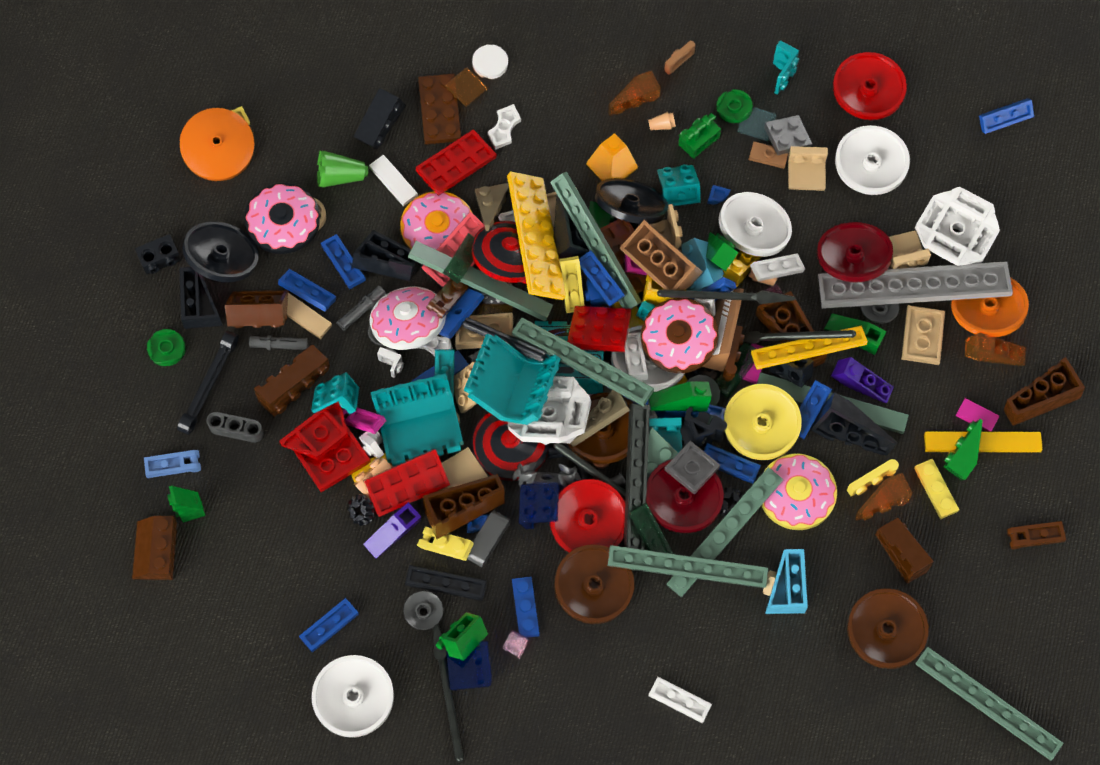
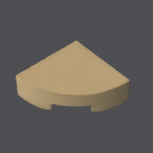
(770, 582)

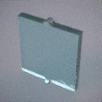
(755, 124)

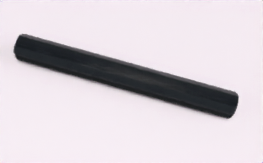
(517, 344)

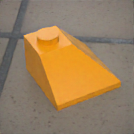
(612, 159)

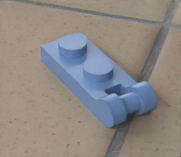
(172, 463)

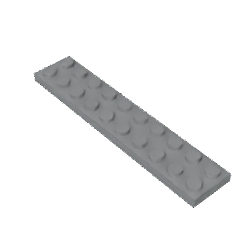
(919, 285)

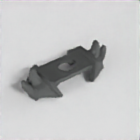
(527, 474)

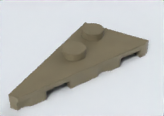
(490, 202)
(604, 413)

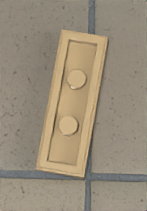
(307, 317)

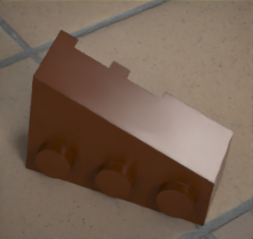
(904, 550)

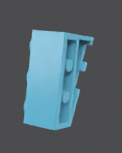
(696, 251)
(789, 587)

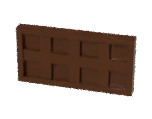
(438, 110)
(616, 234)

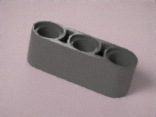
(227, 421)
(488, 538)

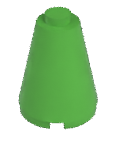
(338, 169)

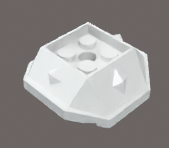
(959, 211)
(562, 415)

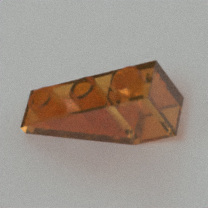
(638, 91)
(994, 350)
(890, 493)

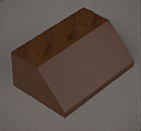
(257, 308)
(155, 548)

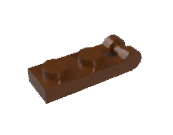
(447, 298)
(730, 368)
(1037, 534)

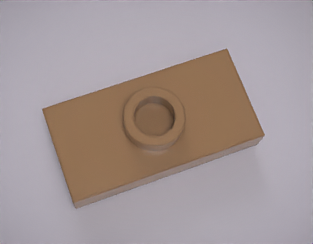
(679, 57)
(767, 155)

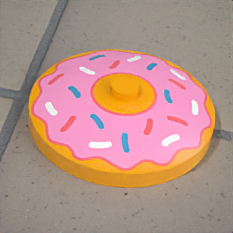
(432, 218)

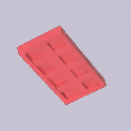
(470, 225)

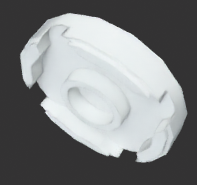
(490, 61)

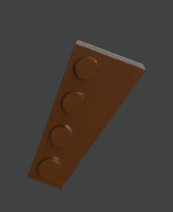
(786, 317)
(292, 380)
(1051, 390)
(463, 503)

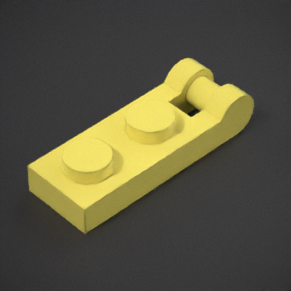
(874, 477)
(446, 545)

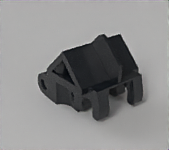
(702, 429)

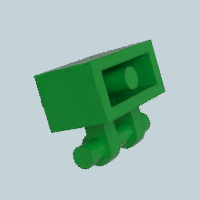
(699, 135)
(463, 636)

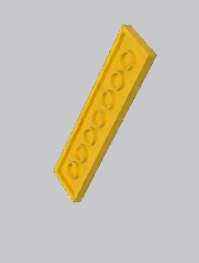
(536, 236)

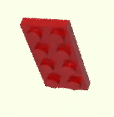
(455, 162)
(406, 482)

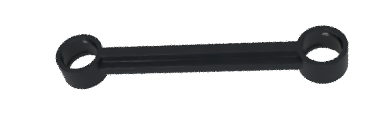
(188, 420)

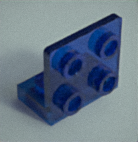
(538, 504)
(471, 672)

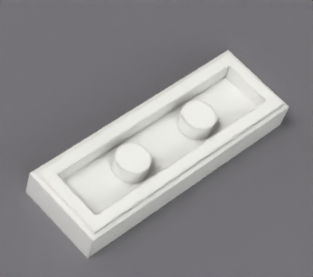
(393, 180)
(777, 267)
(635, 357)
(680, 699)

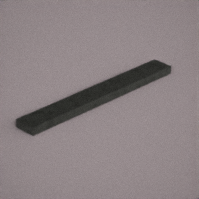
(636, 470)

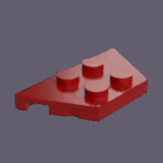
(318, 433)

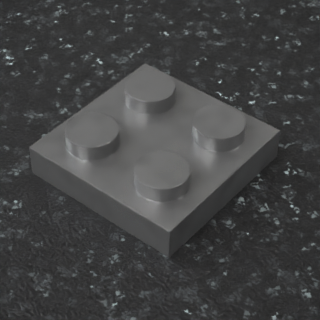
(787, 133)
(692, 467)

